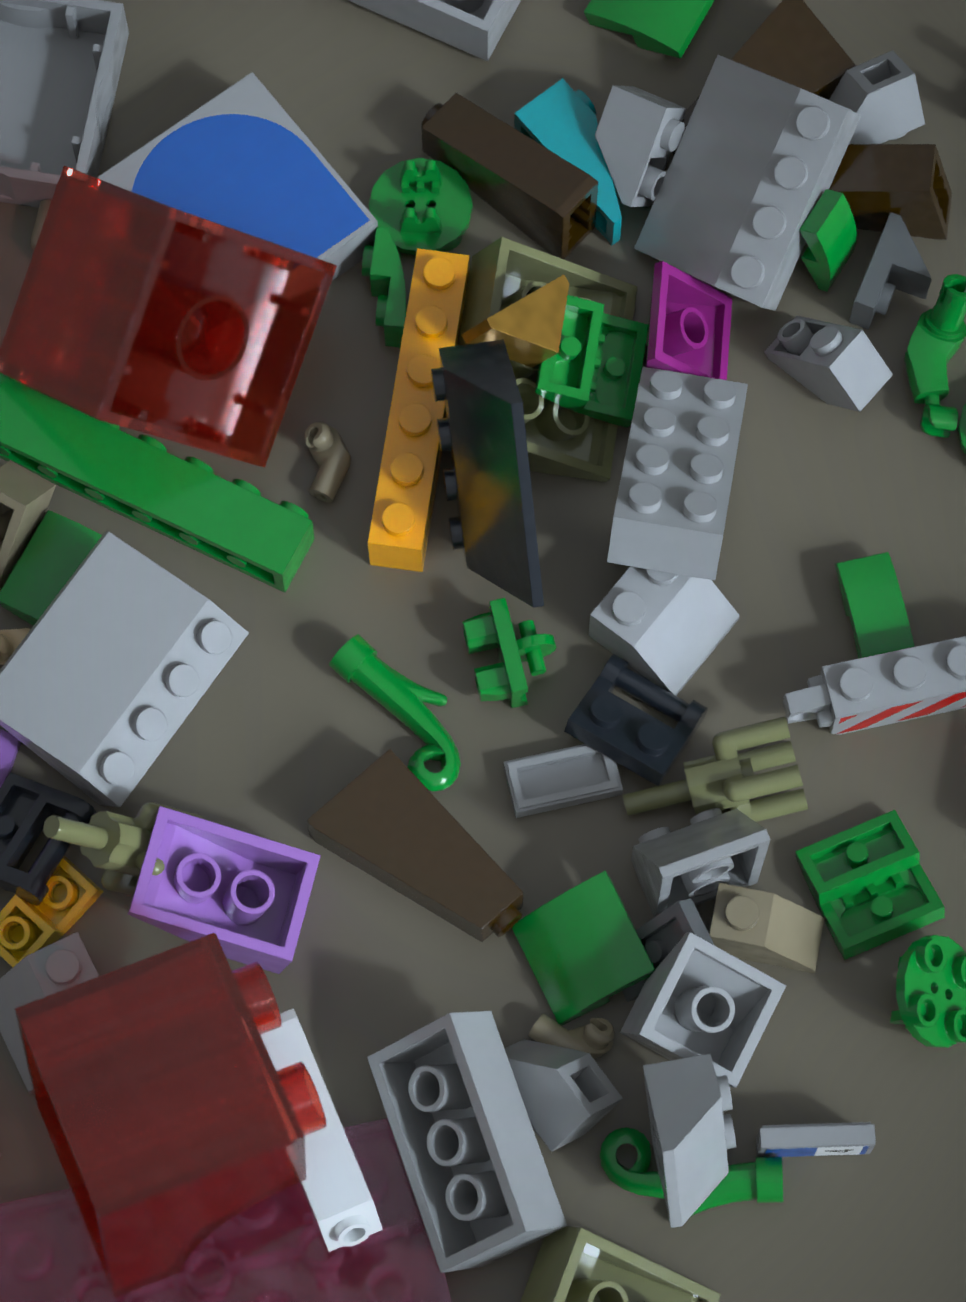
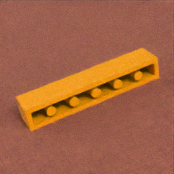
(412, 440)

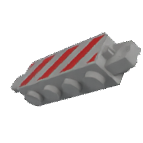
(884, 688)

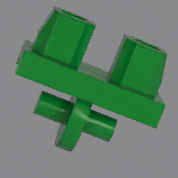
(506, 678)

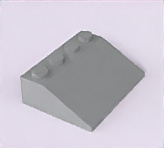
(746, 182)
(114, 669)

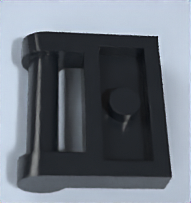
(626, 731)
(22, 818)

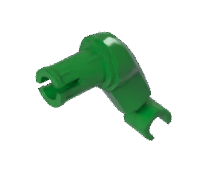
(930, 348)

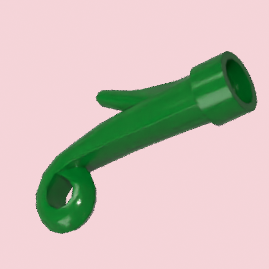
(403, 699)
(745, 1181)

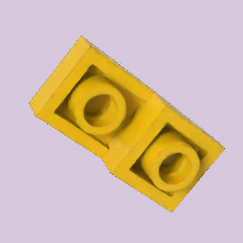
(32, 927)

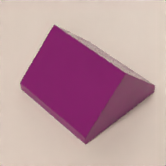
(688, 325)

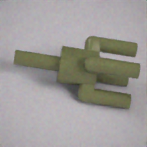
(729, 776)
(112, 843)

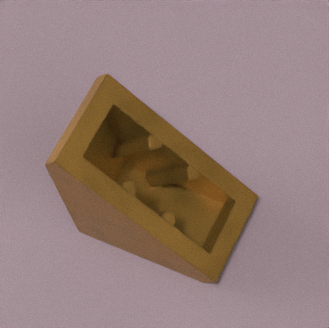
(528, 326)

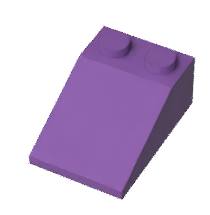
(225, 884)

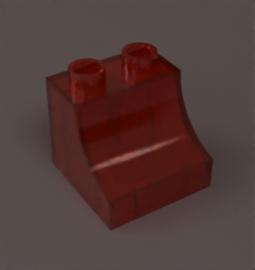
(163, 319)
(167, 1103)

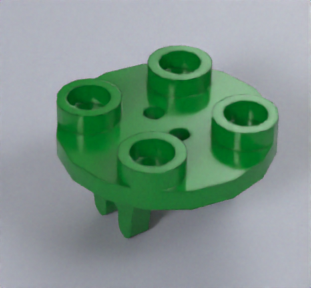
(421, 184)
(932, 991)

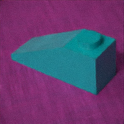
(567, 126)

